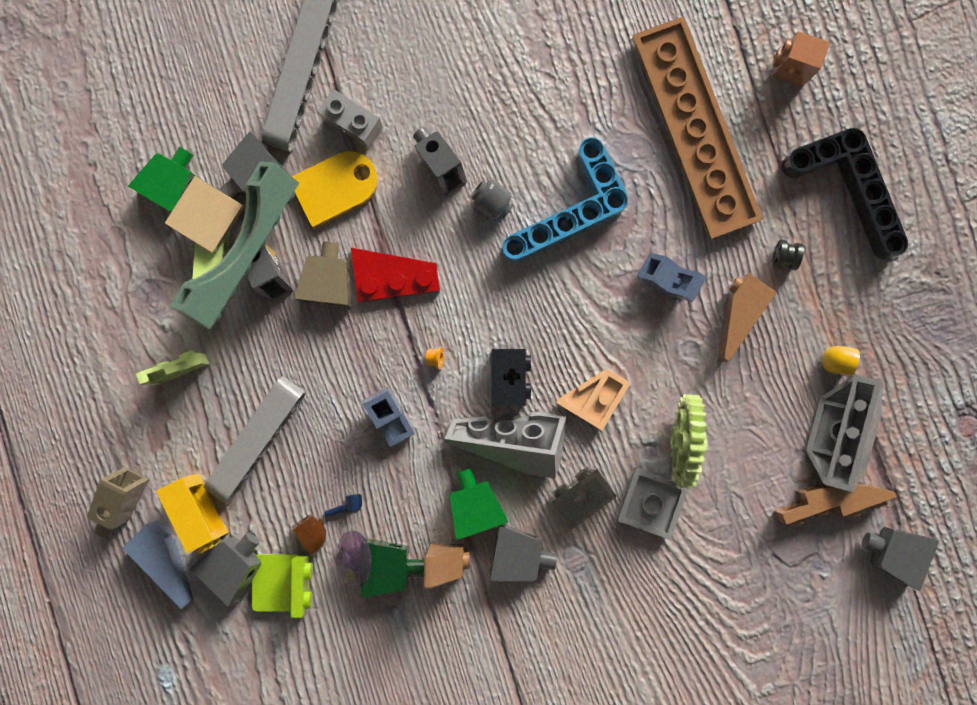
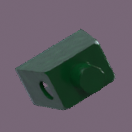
(390, 568)

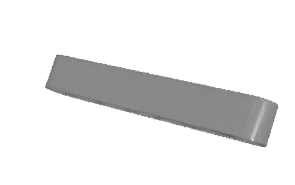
(299, 73)

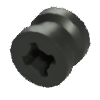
(788, 254)

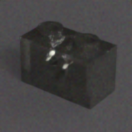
(576, 511)

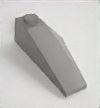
(521, 443)

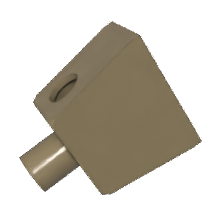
(325, 278)
(115, 500)

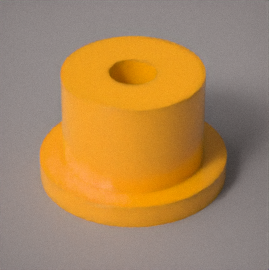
(435, 357)

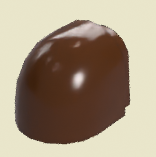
(311, 533)

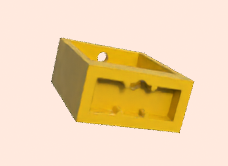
(192, 513)

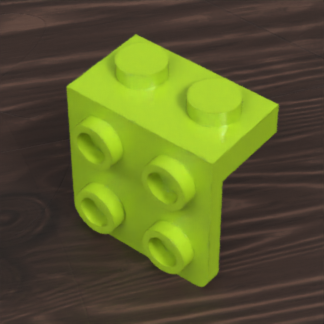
(283, 584)

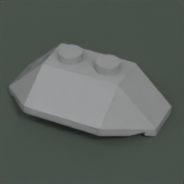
(845, 431)

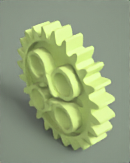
(688, 441)

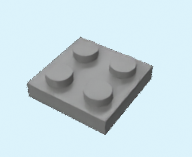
(652, 503)

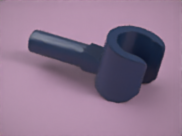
(353, 503)

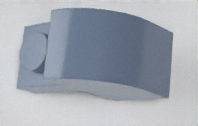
(670, 278)
(388, 416)

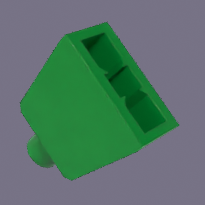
(164, 179)
(474, 506)

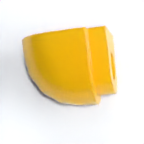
(840, 360)

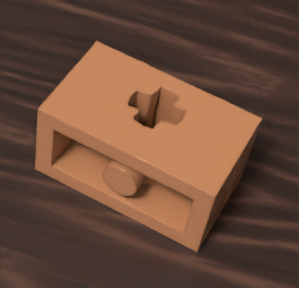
(800, 58)

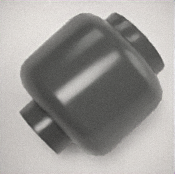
(491, 200)

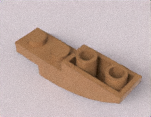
(821, 498)

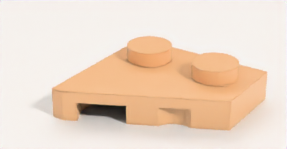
(596, 398)

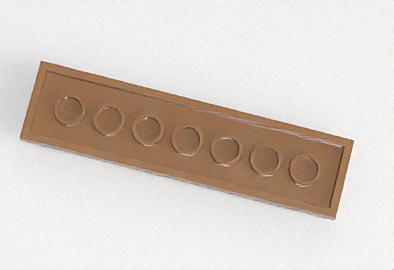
(696, 128)

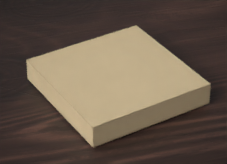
(204, 214)

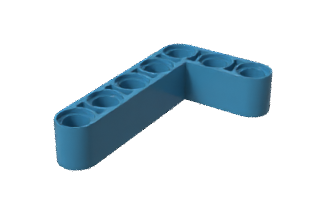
(574, 214)

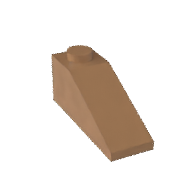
(743, 309)
(445, 563)

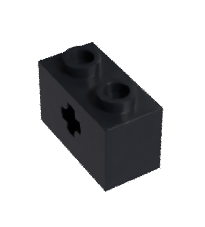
(502, 362)

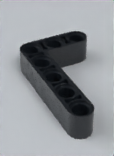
(856, 185)

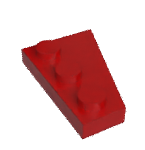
(391, 276)

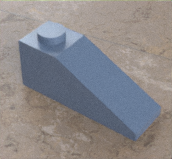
(159, 557)

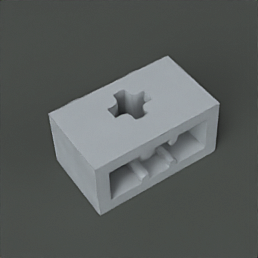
(350, 119)

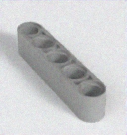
(254, 440)

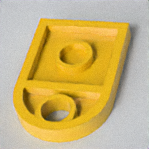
(332, 189)

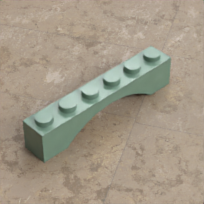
(266, 197)

